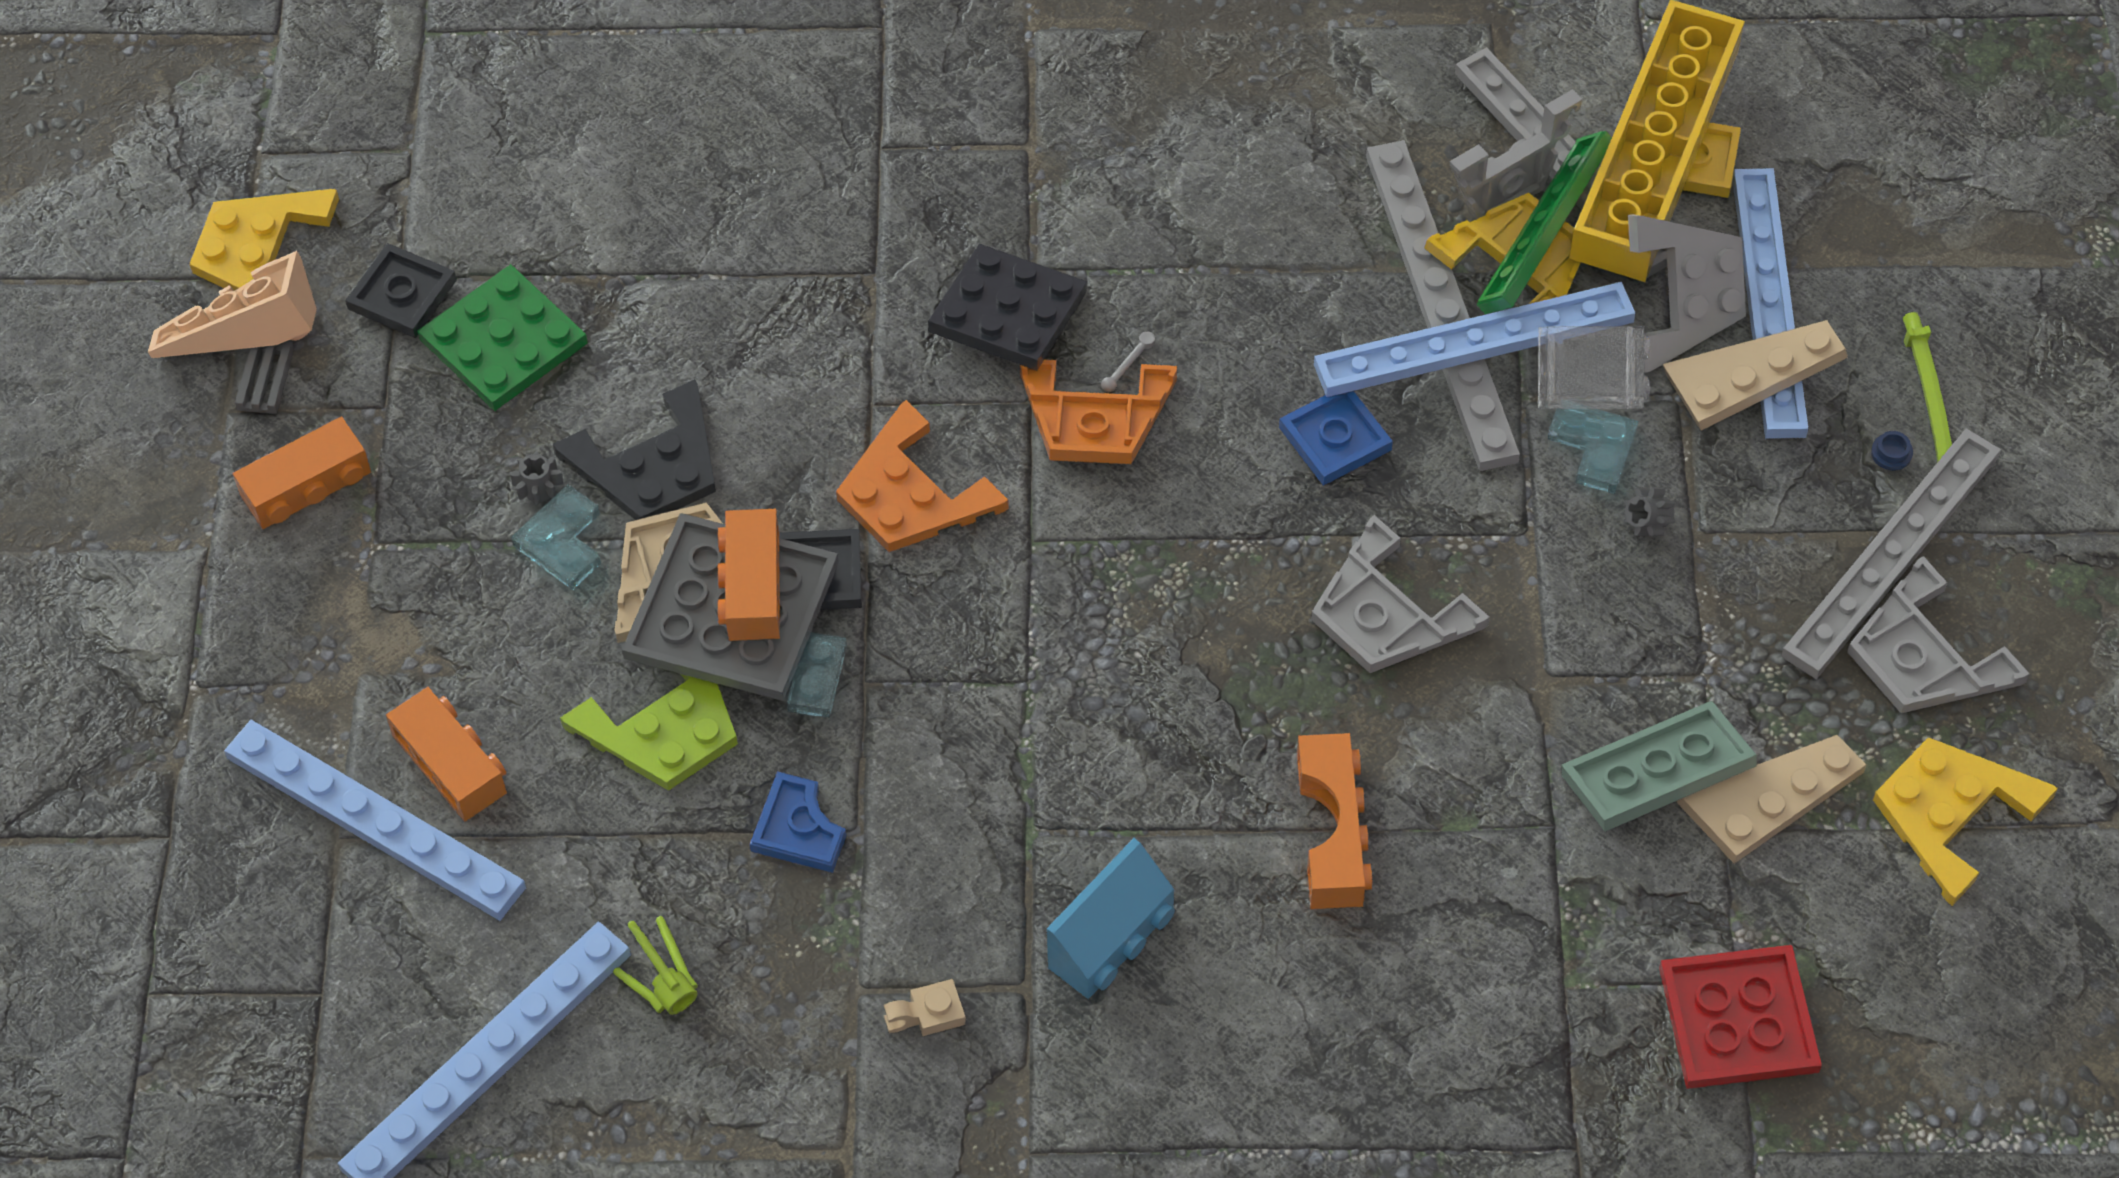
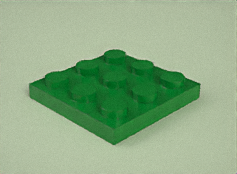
(502, 337)

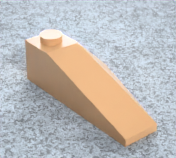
(258, 314)

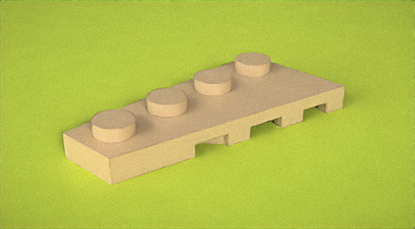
(1743, 374)
(1771, 796)

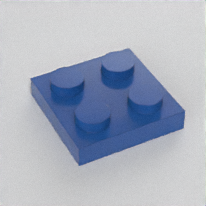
(1335, 435)

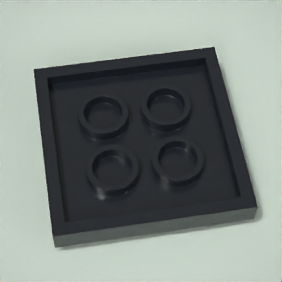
(1007, 306)

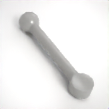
(1146, 341)

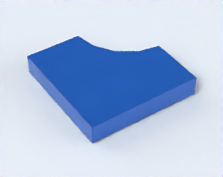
(795, 827)

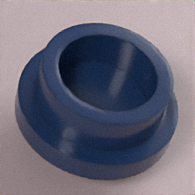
(1892, 451)

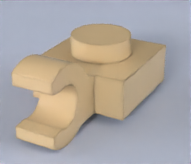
(931, 1007)

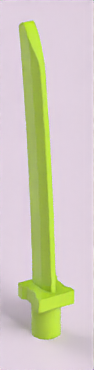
(1917, 338)

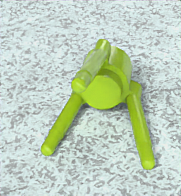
(672, 989)

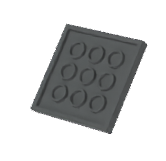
(680, 622)

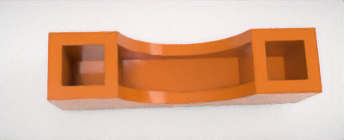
(1327, 775)

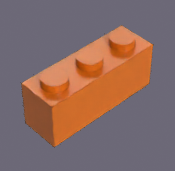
(302, 473)
(750, 574)
(447, 753)

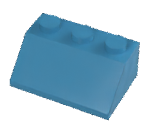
(1110, 920)

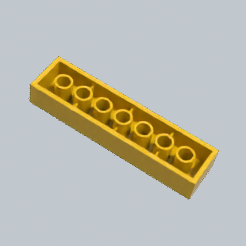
(1657, 136)

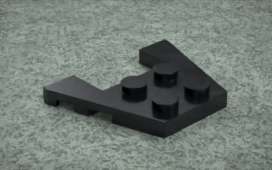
(656, 473)

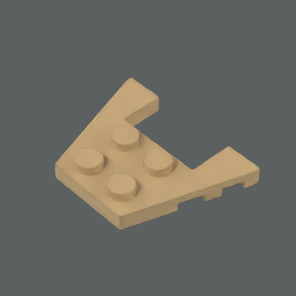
(642, 552)

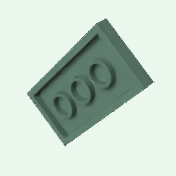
(1658, 765)

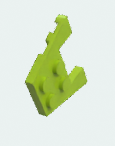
(667, 737)

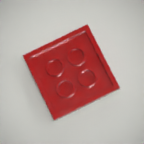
(1739, 1016)

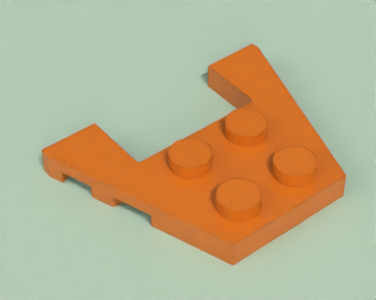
(1096, 424)
(898, 499)

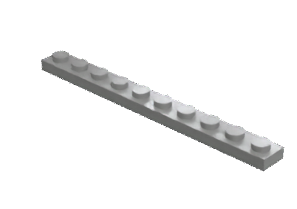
(1440, 303)

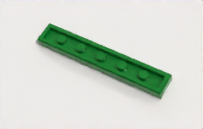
(1544, 223)

